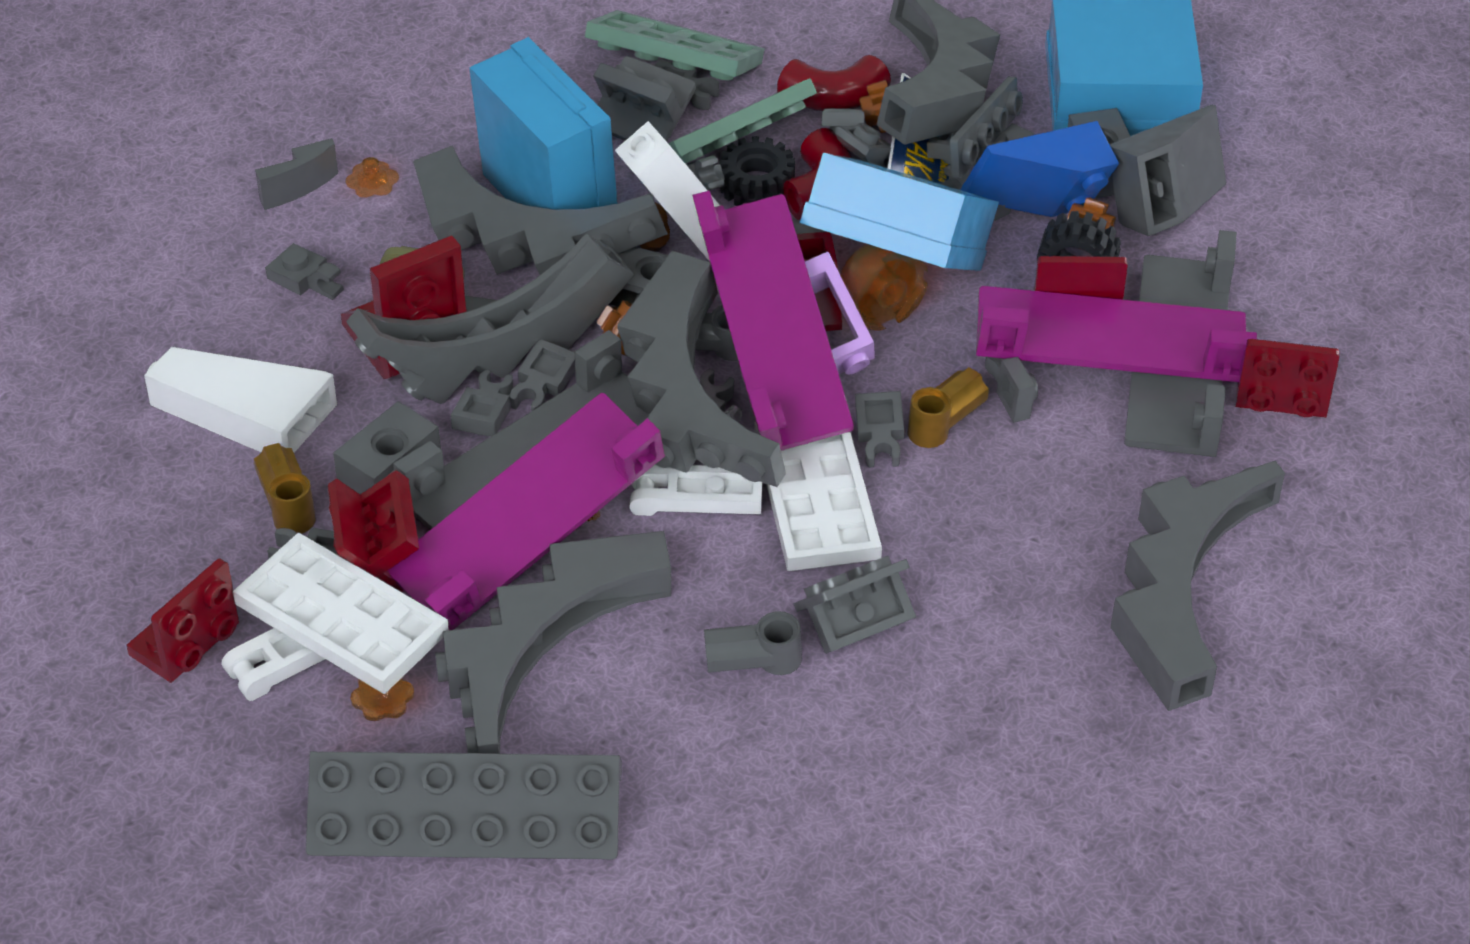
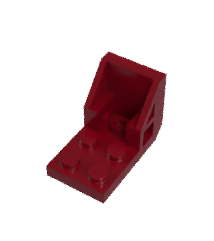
(416, 287)

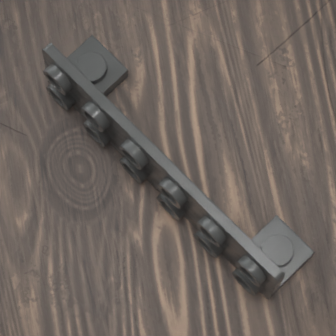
(1178, 410)
(442, 489)
(463, 805)

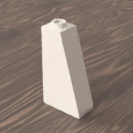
(665, 178)
(241, 396)

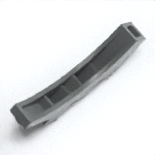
(956, 75)
(523, 233)
(662, 338)
(443, 351)
(1158, 615)
(531, 618)

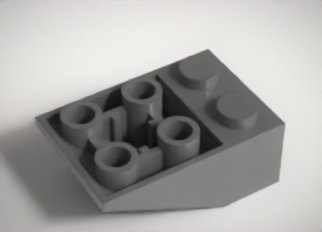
(1168, 171)

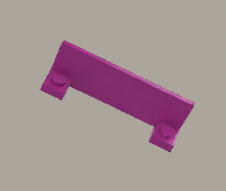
(774, 321)
(1111, 333)
(528, 508)

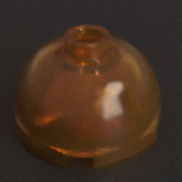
(884, 285)

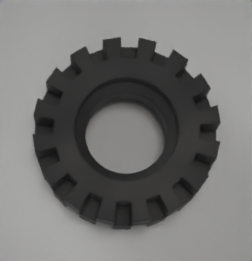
(755, 157)
(1081, 234)

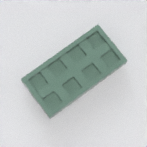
(682, 45)
(743, 122)

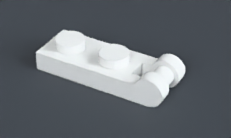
(698, 491)
(282, 657)

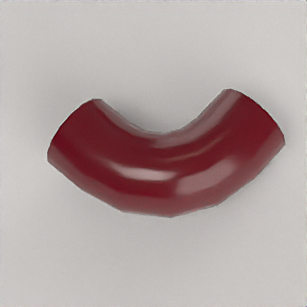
(835, 88)
(799, 189)

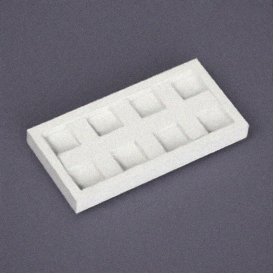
(823, 506)
(341, 612)

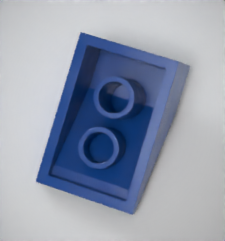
(1045, 170)

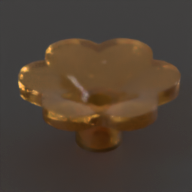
(372, 178)
(379, 705)

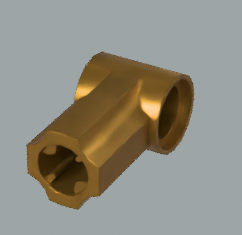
(940, 408)
(285, 488)

